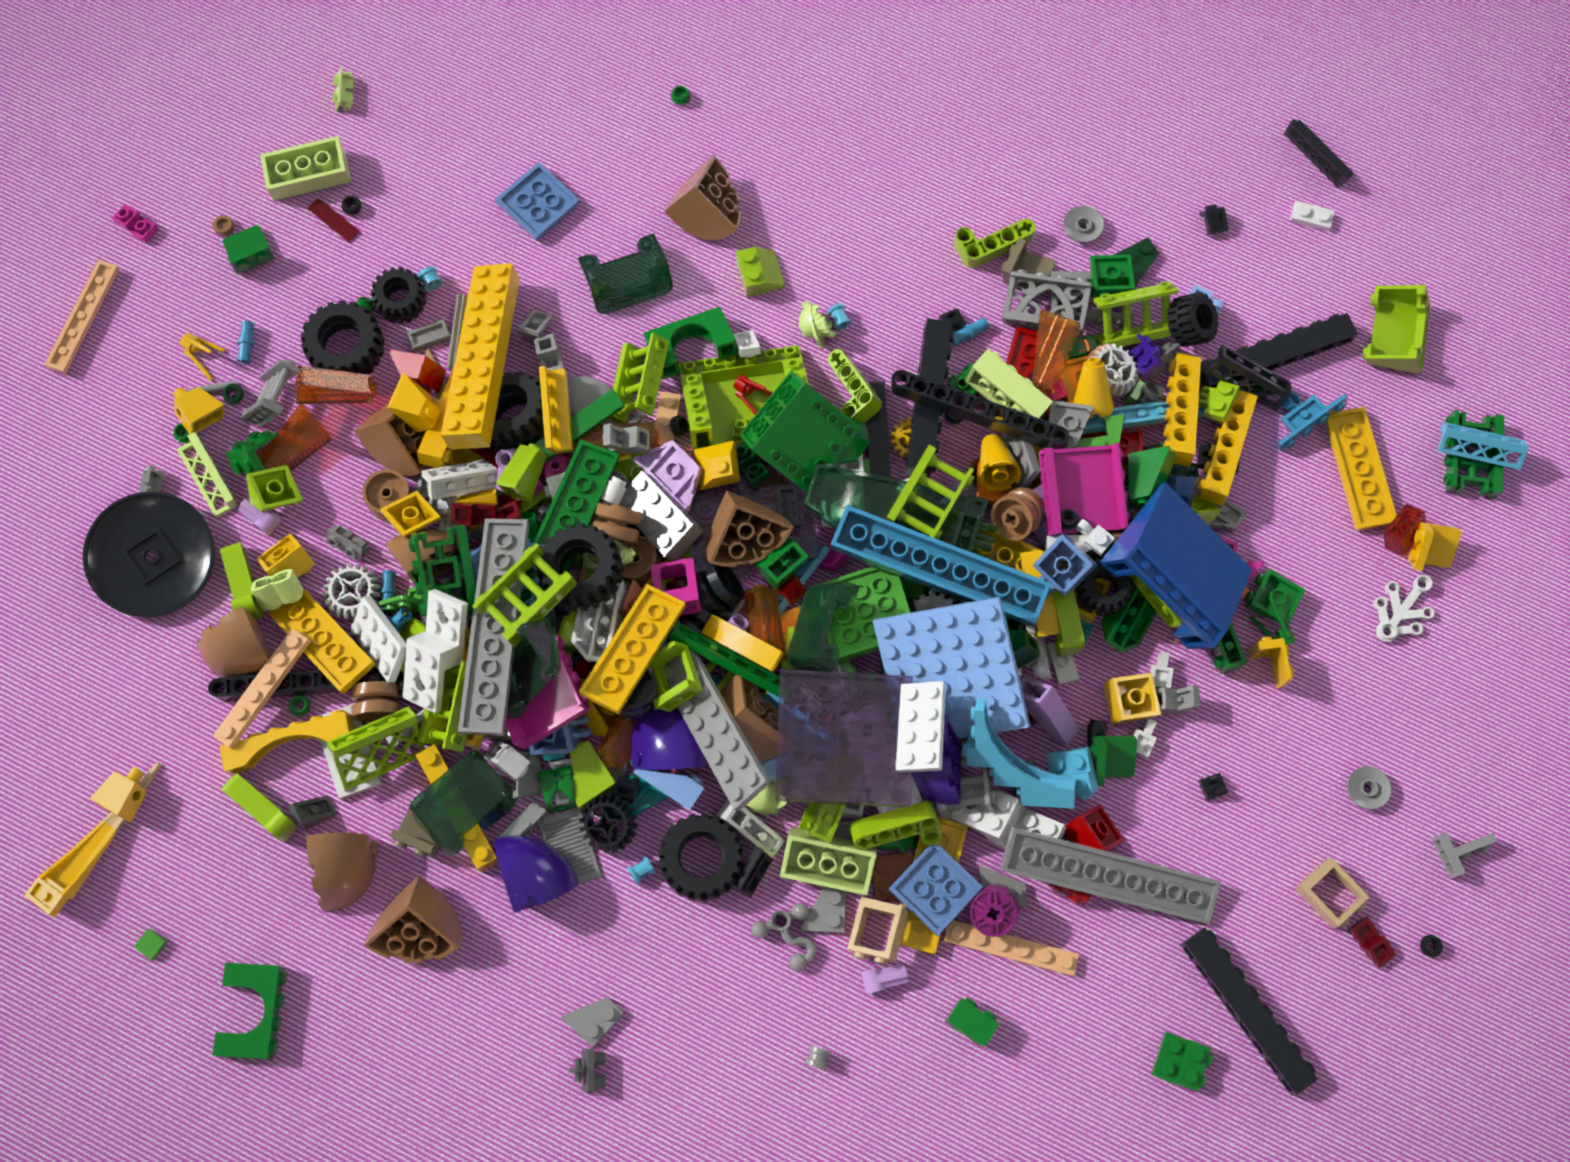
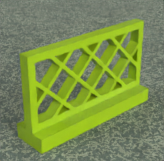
(373, 735)

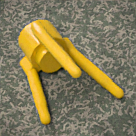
(193, 345)

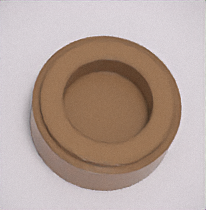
(223, 225)

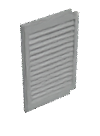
(564, 834)

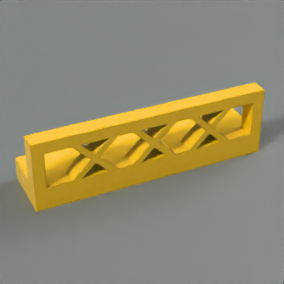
(556, 410)

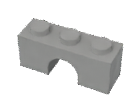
(549, 353)

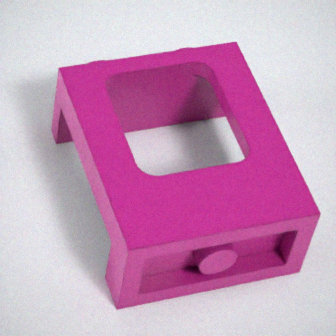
(675, 569)

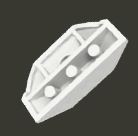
(597, 626)

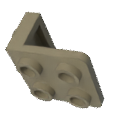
(1023, 260)
(413, 836)

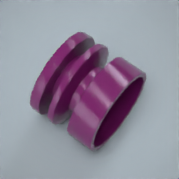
(1001, 899)

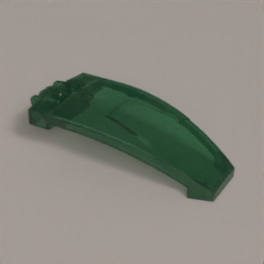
(836, 487)

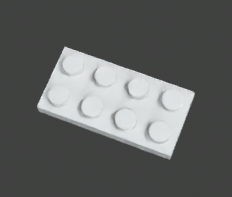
(379, 639)
(921, 727)
(345, 759)

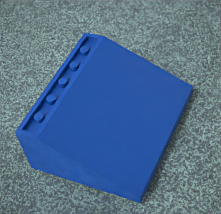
(1182, 566)

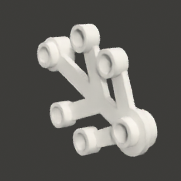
(1402, 611)
(1041, 669)

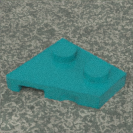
(646, 796)

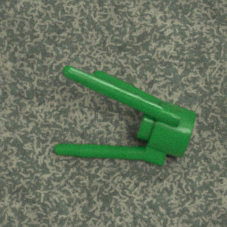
(1285, 632)

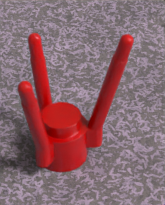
(746, 386)

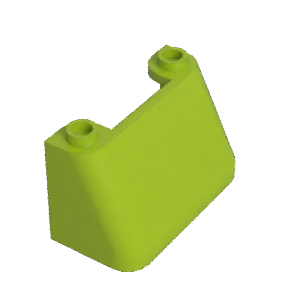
(1399, 327)

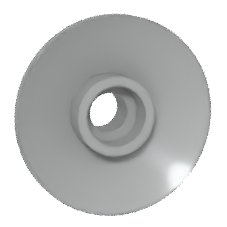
(1085, 217)
(1376, 781)

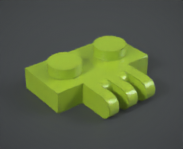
(1218, 400)

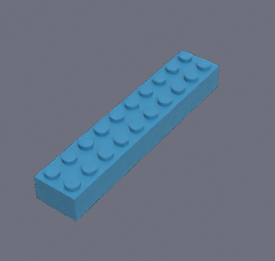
(938, 564)

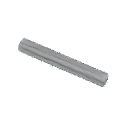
(460, 306)

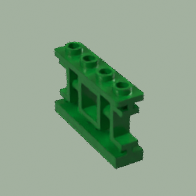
(1493, 484)
(462, 569)

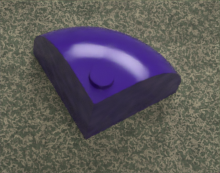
(664, 743)
(944, 785)
(532, 871)

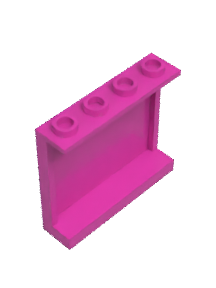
(1086, 482)
(552, 707)

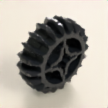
(609, 831)

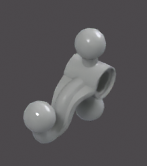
(799, 912)

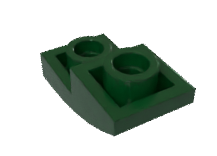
(750, 466)

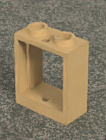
(1315, 902)
(900, 917)

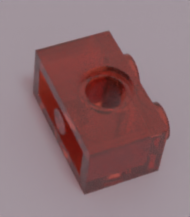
(1401, 531)

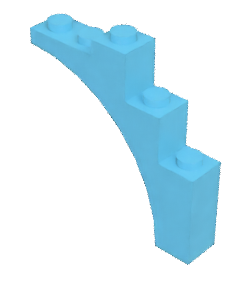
(1033, 784)

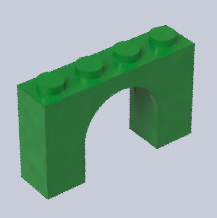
(707, 325)
(260, 1041)

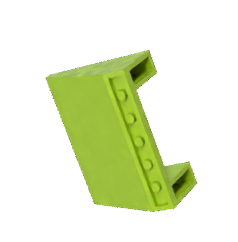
(710, 400)

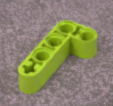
(1022, 229)
(864, 399)
(240, 579)
(1071, 635)
(260, 807)
(897, 825)

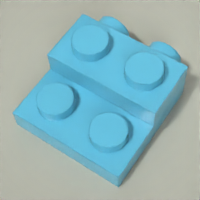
(1075, 764)

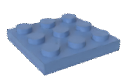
(537, 201)
(935, 888)

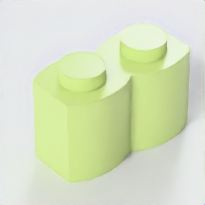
(277, 590)

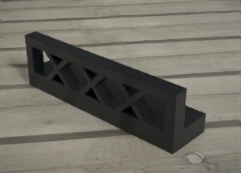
(1318, 153)
(1256, 373)

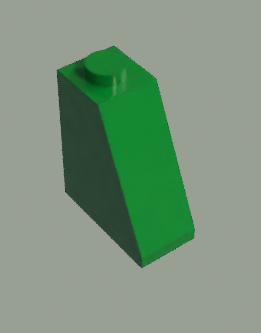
(1147, 472)

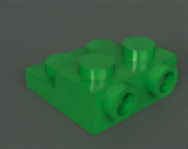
(1111, 274)
(1283, 591)
(1182, 1062)

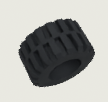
(391, 282)
(1193, 319)
(1102, 603)

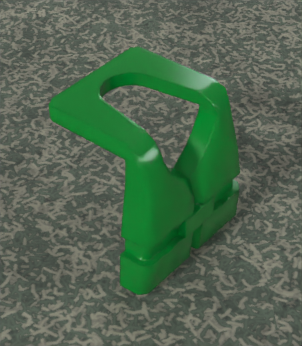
(554, 781)

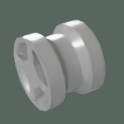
(818, 1057)

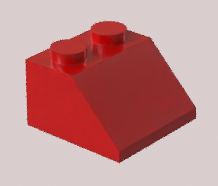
(420, 370)
(1094, 830)

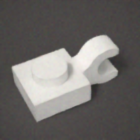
(1097, 538)
(1161, 673)
(1145, 740)

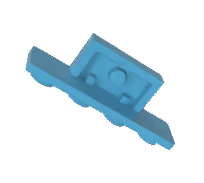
(1306, 416)

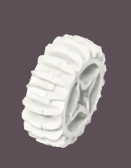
(1117, 362)
(358, 585)

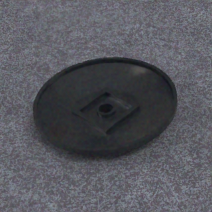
(125, 535)

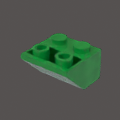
(782, 563)

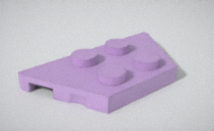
(673, 471)

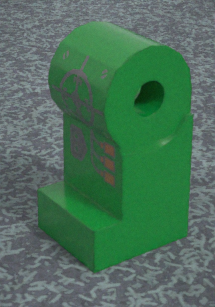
(1084, 346)

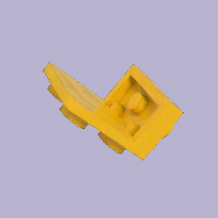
(1434, 546)
(1278, 654)

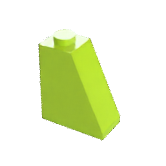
(522, 473)
(589, 774)

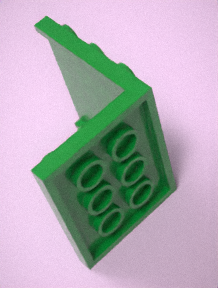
(799, 430)

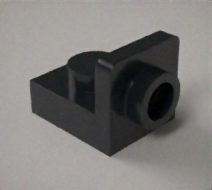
(1215, 219)

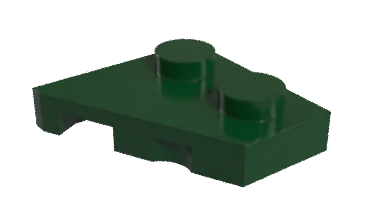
(1142, 256)

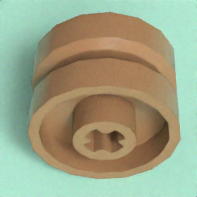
(383, 489)
(1018, 513)
(618, 518)
(645, 556)
(374, 700)

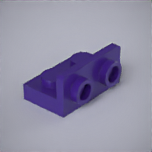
(1148, 358)

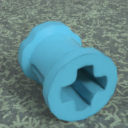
(839, 316)
(641, 870)

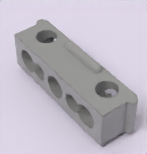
(526, 821)

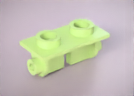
(341, 97)

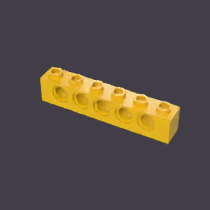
(1183, 407)
(1218, 491)

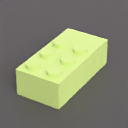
(305, 168)
(1005, 386)
(827, 864)

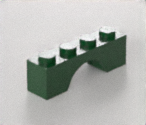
(1024, 645)

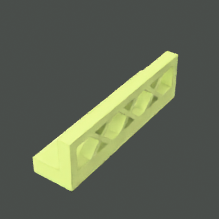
(211, 470)

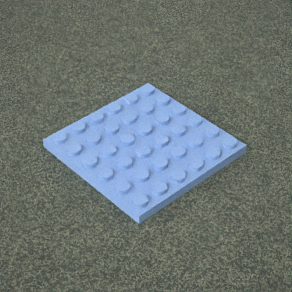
(967, 651)

